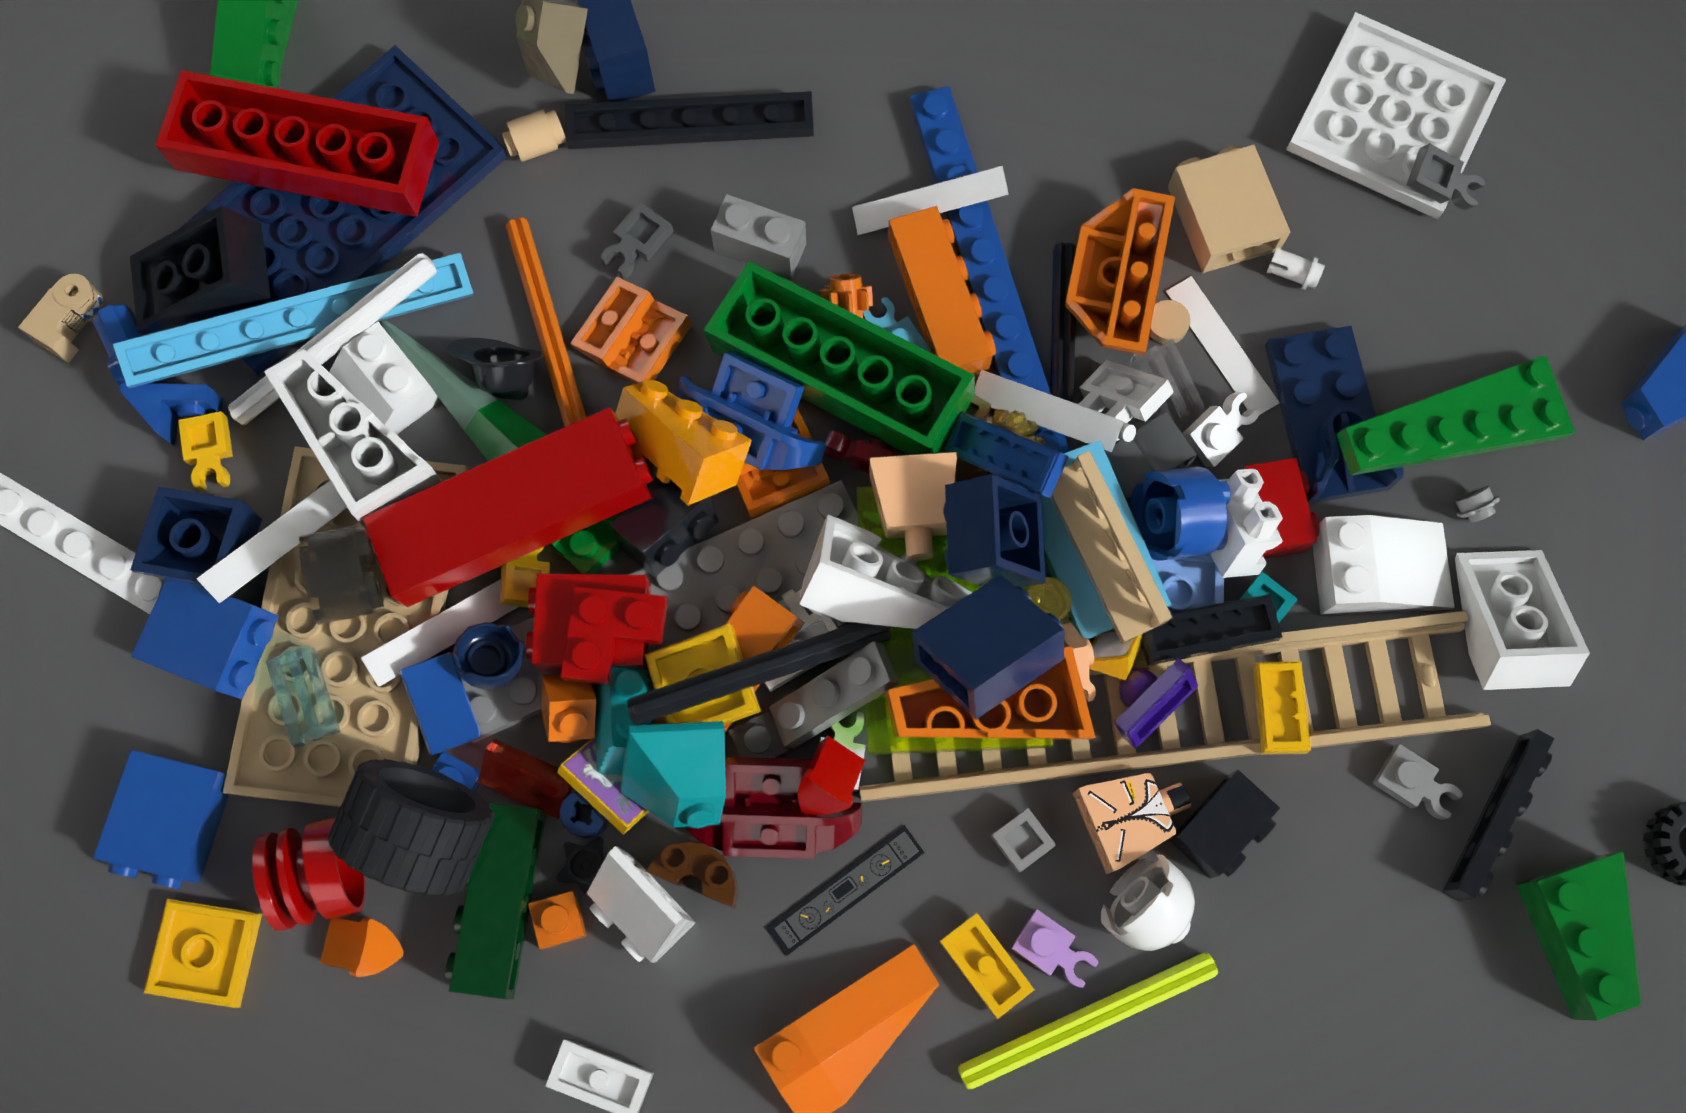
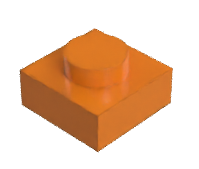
(557, 920)

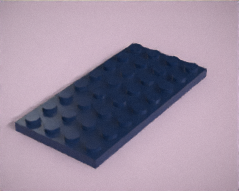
(330, 242)

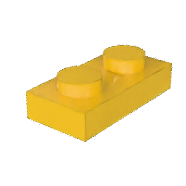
(986, 965)

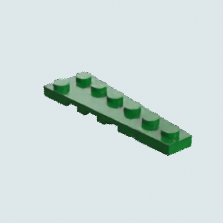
(1479, 417)

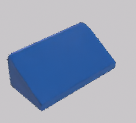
(440, 703)

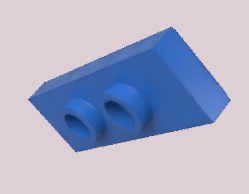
(1006, 454)

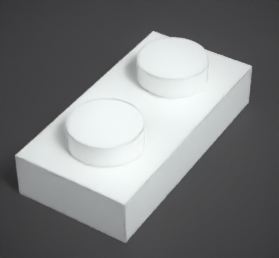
(599, 1078)

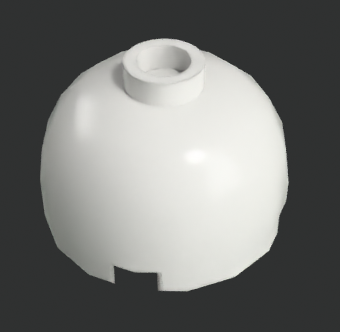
(1151, 905)

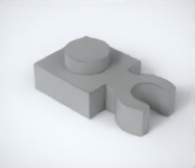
(1412, 780)

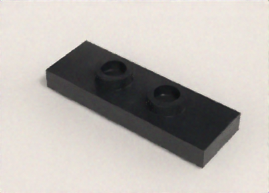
(1213, 630)

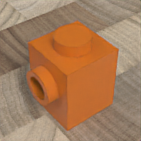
(567, 709)

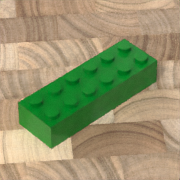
(842, 361)

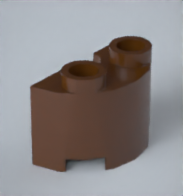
(701, 862)

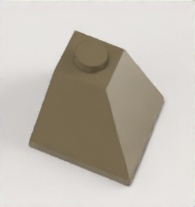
(551, 40)

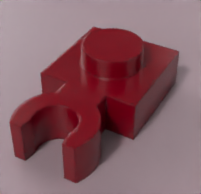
(857, 453)

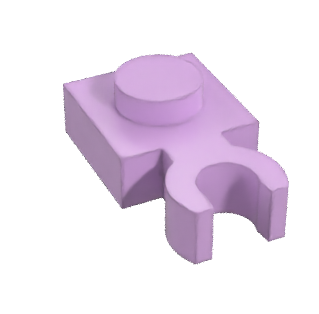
(1047, 946)

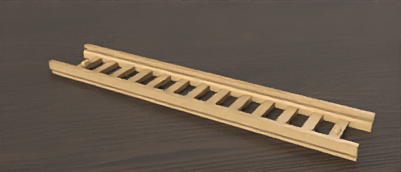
(1327, 639)

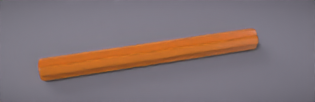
(545, 321)

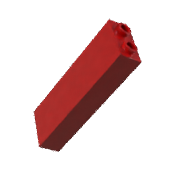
(508, 507)

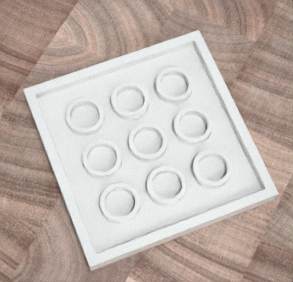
(1387, 101)

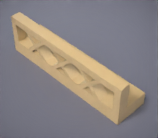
(1108, 550)

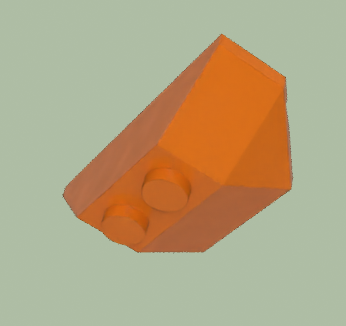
(1120, 269)

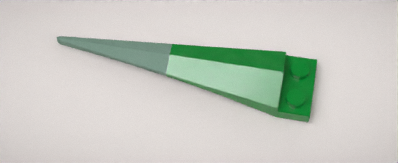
(497, 431)

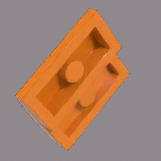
(631, 332)
(771, 489)

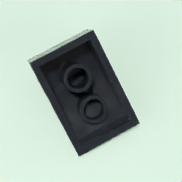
(200, 272)

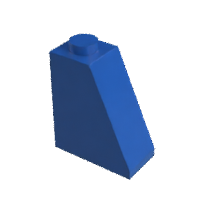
(1660, 394)

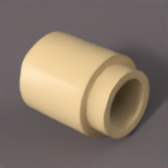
(534, 135)

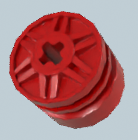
(302, 876)

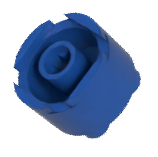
(1181, 512)

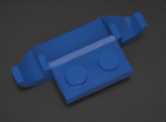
(761, 409)

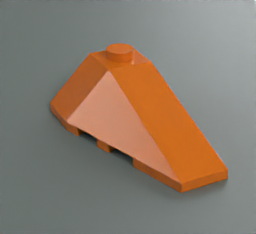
(838, 1043)

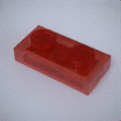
(523, 778)

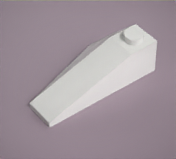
(868, 585)

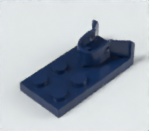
(1319, 395)

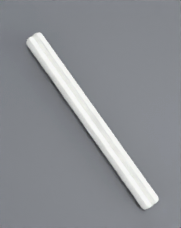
(342, 331)

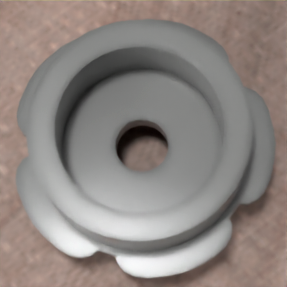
(1477, 504)

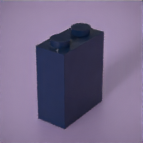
(989, 645)

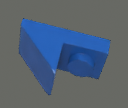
(165, 403)

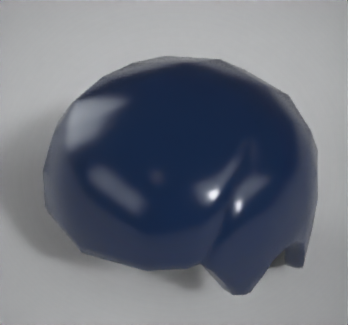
(488, 655)

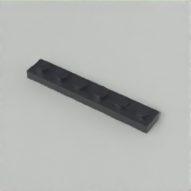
(689, 120)

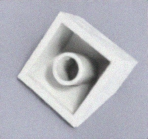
(384, 379)

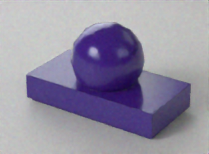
(1152, 699)

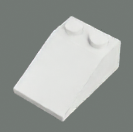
(1381, 565)
(1517, 621)
(637, 907)

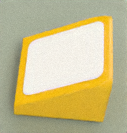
(1113, 656)

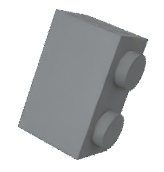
(759, 236)

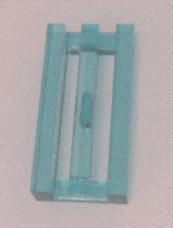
(315, 731)

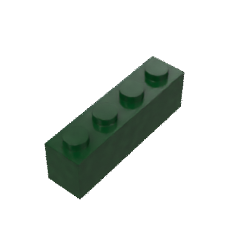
(497, 906)

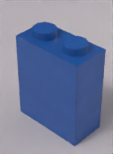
(204, 638)
(162, 820)

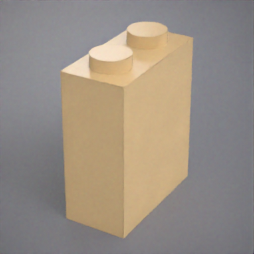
(1228, 207)

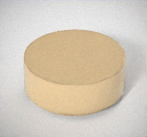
(1169, 321)

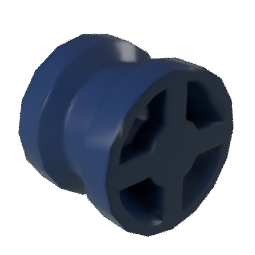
(589, 821)

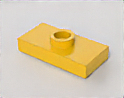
(1281, 708)

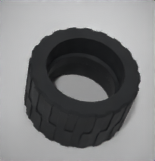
(410, 827)

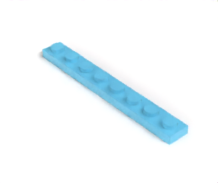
(273, 325)

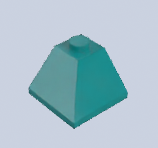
(677, 771)

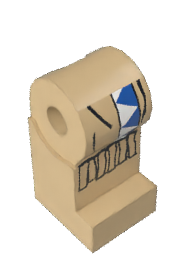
(63, 315)

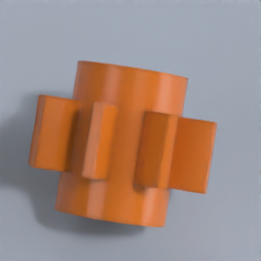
(848, 293)

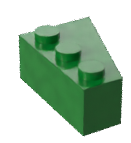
(251, 40)
(1587, 934)

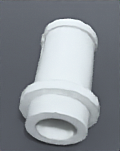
(1296, 268)

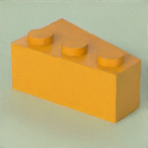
(683, 440)

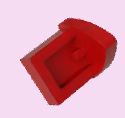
(829, 779)

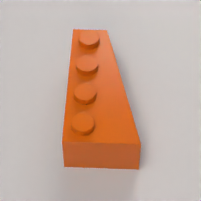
(1043, 709)

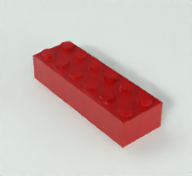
(298, 143)

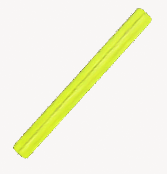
(1087, 1020)

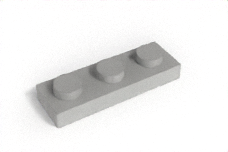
(834, 695)

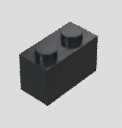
(662, 527)
(1226, 825)

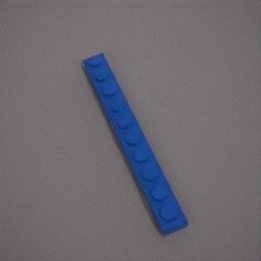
(982, 250)

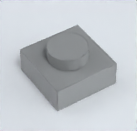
(1023, 840)

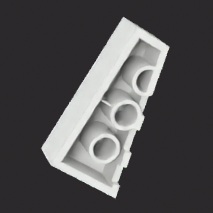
(354, 447)

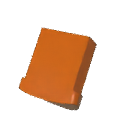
(360, 946)

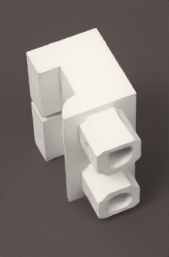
(1249, 527)

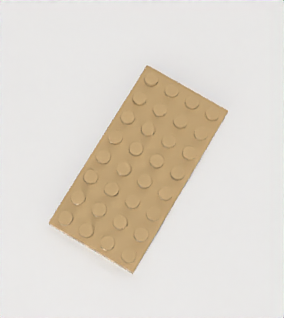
(371, 718)

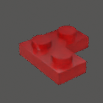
(599, 620)

